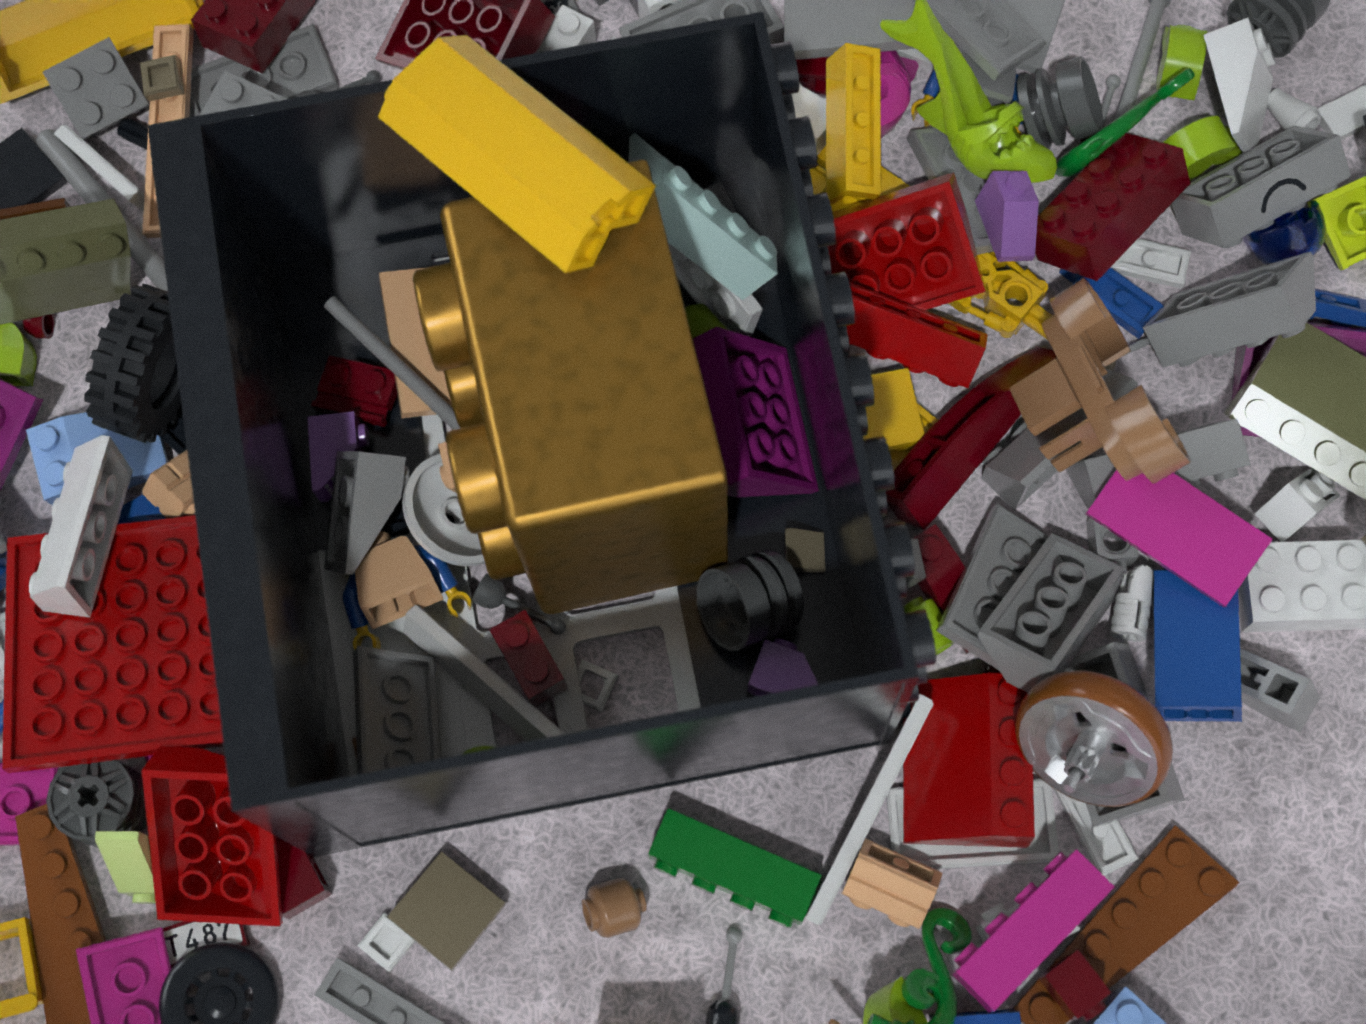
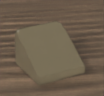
(804, 550)

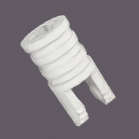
(1133, 605)

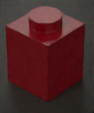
(1076, 987)

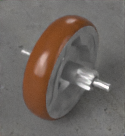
(1092, 769)

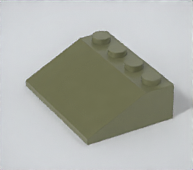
(63, 260)
(1310, 403)

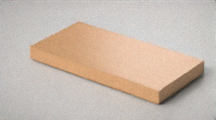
(408, 340)

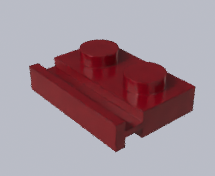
(356, 388)

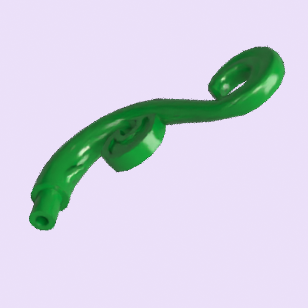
(1095, 145)
(938, 981)

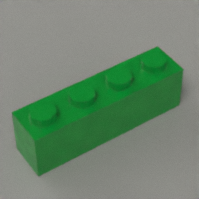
(734, 867)

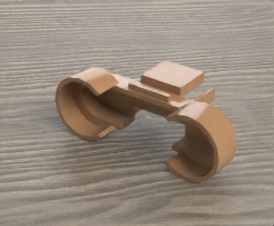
(1126, 428)

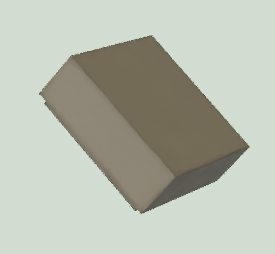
(162, 78)

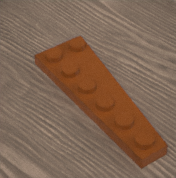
(60, 914)
(1142, 915)

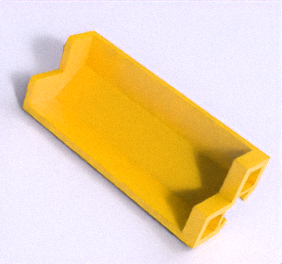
(50, 31)
(514, 151)

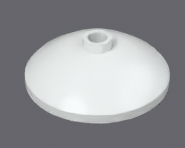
(425, 510)

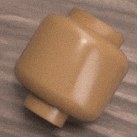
(613, 907)

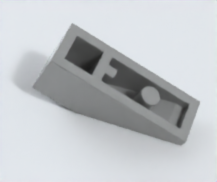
(1276, 691)

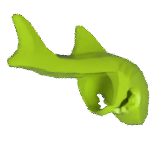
(978, 133)

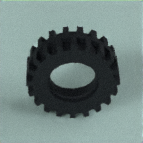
(135, 368)

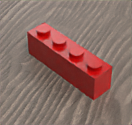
(915, 338)

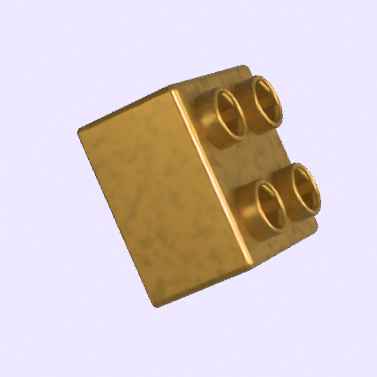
(575, 410)

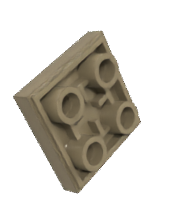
(446, 911)

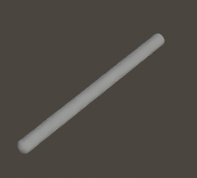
(91, 192)

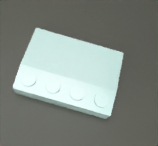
(706, 228)

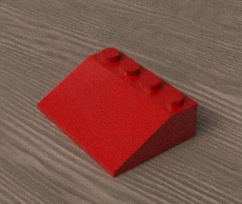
(910, 245)
(966, 769)
(203, 854)

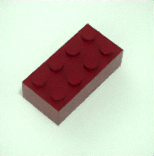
(248, 29)
(1110, 205)

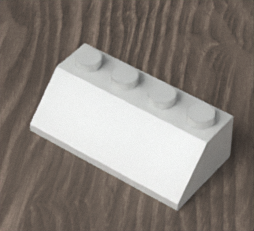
(81, 529)

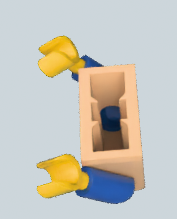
(393, 581)

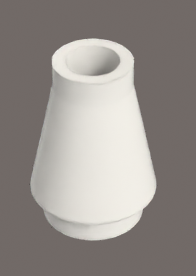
(1292, 111)

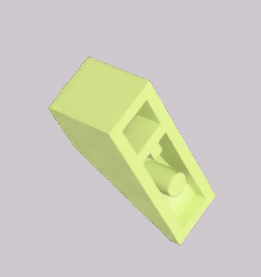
(128, 863)

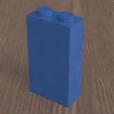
(1195, 653)

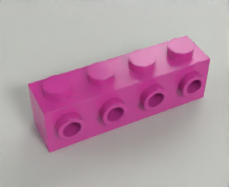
(1032, 930)

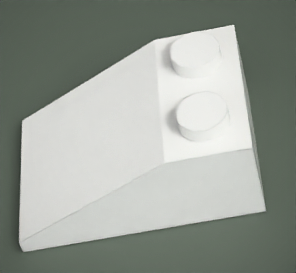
(1243, 78)

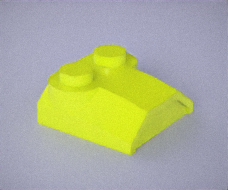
(1345, 222)

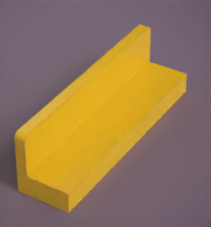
(853, 123)

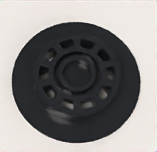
(220, 998)

